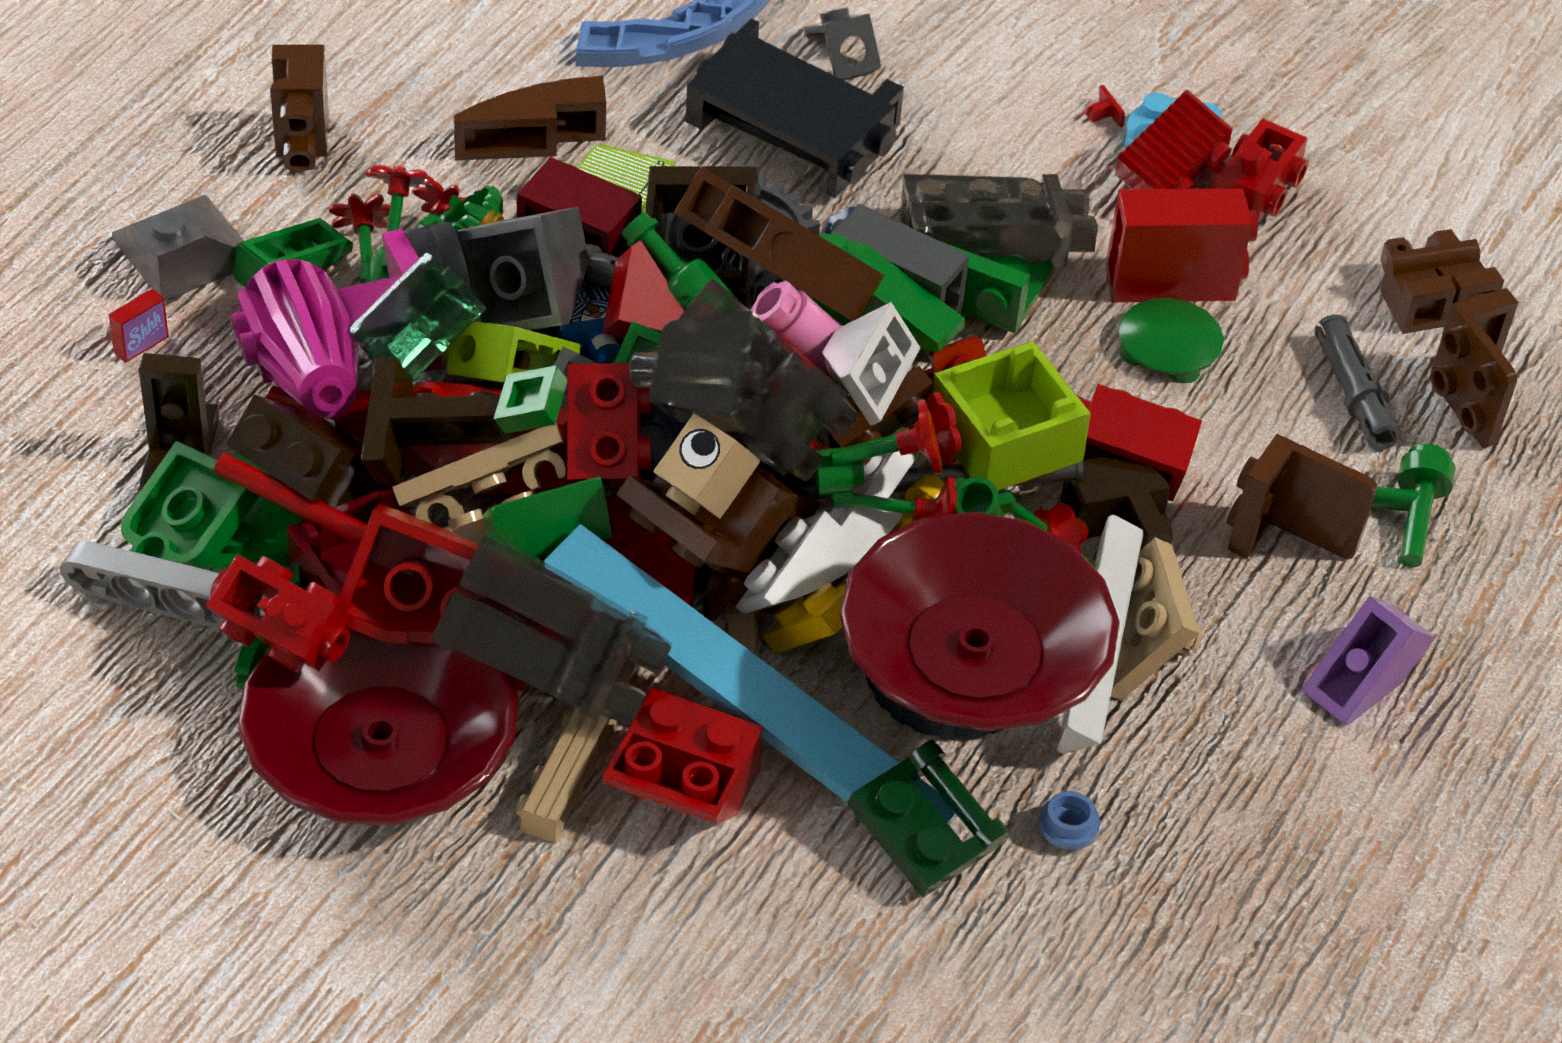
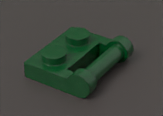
(914, 830)

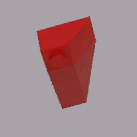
(405, 577)

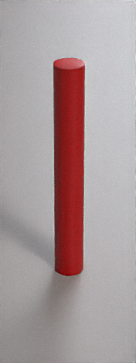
(289, 499)

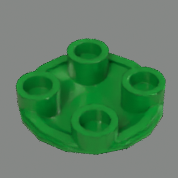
(1170, 338)

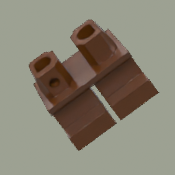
(299, 104)
(1428, 280)

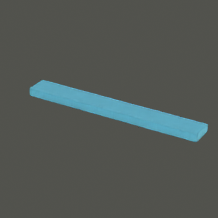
(733, 674)

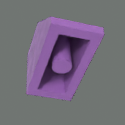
(1367, 660)

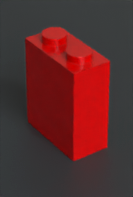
(1179, 244)

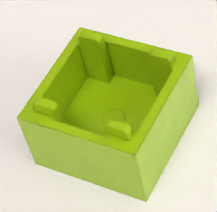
(1014, 416)

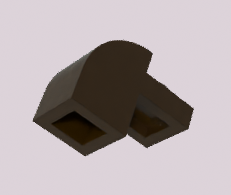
(1121, 489)

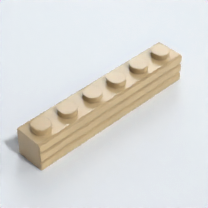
(567, 768)

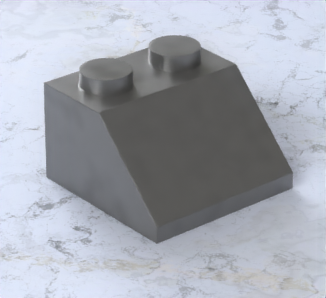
(527, 268)

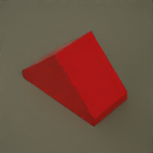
(639, 294)

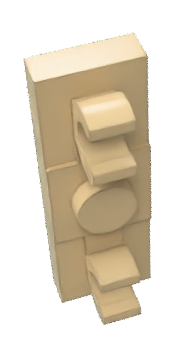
(485, 471)

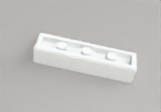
(1117, 564)

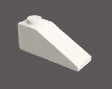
(871, 359)

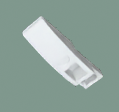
(827, 543)

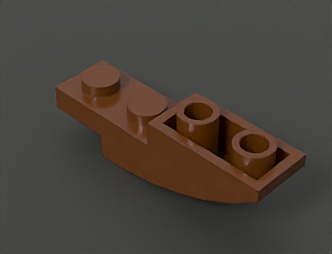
(779, 244)

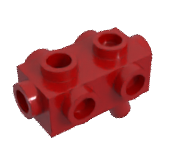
(1264, 167)
(296, 623)

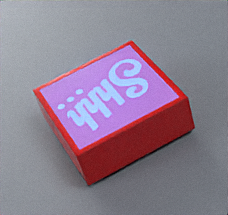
(138, 325)

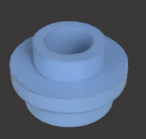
(1074, 809)

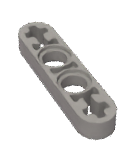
(142, 582)

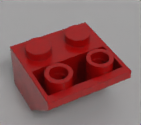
(688, 757)

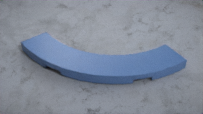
(653, 41)

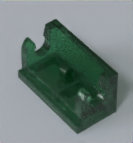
(417, 316)

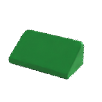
(549, 517)

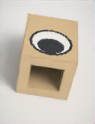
(705, 468)

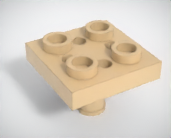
(1155, 627)

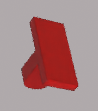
(1106, 107)

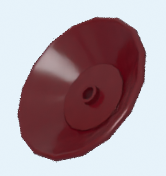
(979, 621)
(435, 707)

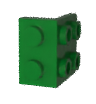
(1003, 288)

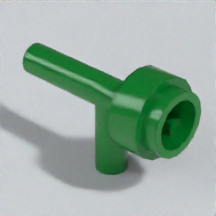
(1422, 476)

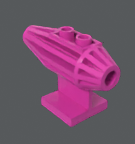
(298, 325)

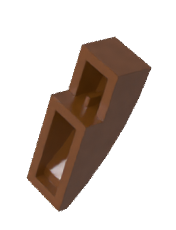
(532, 120)

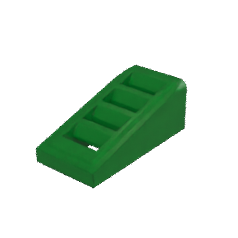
(291, 244)

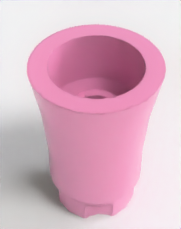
(797, 320)

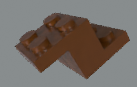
(726, 542)

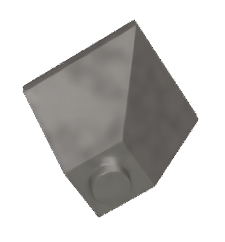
(181, 247)

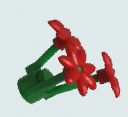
(371, 213)

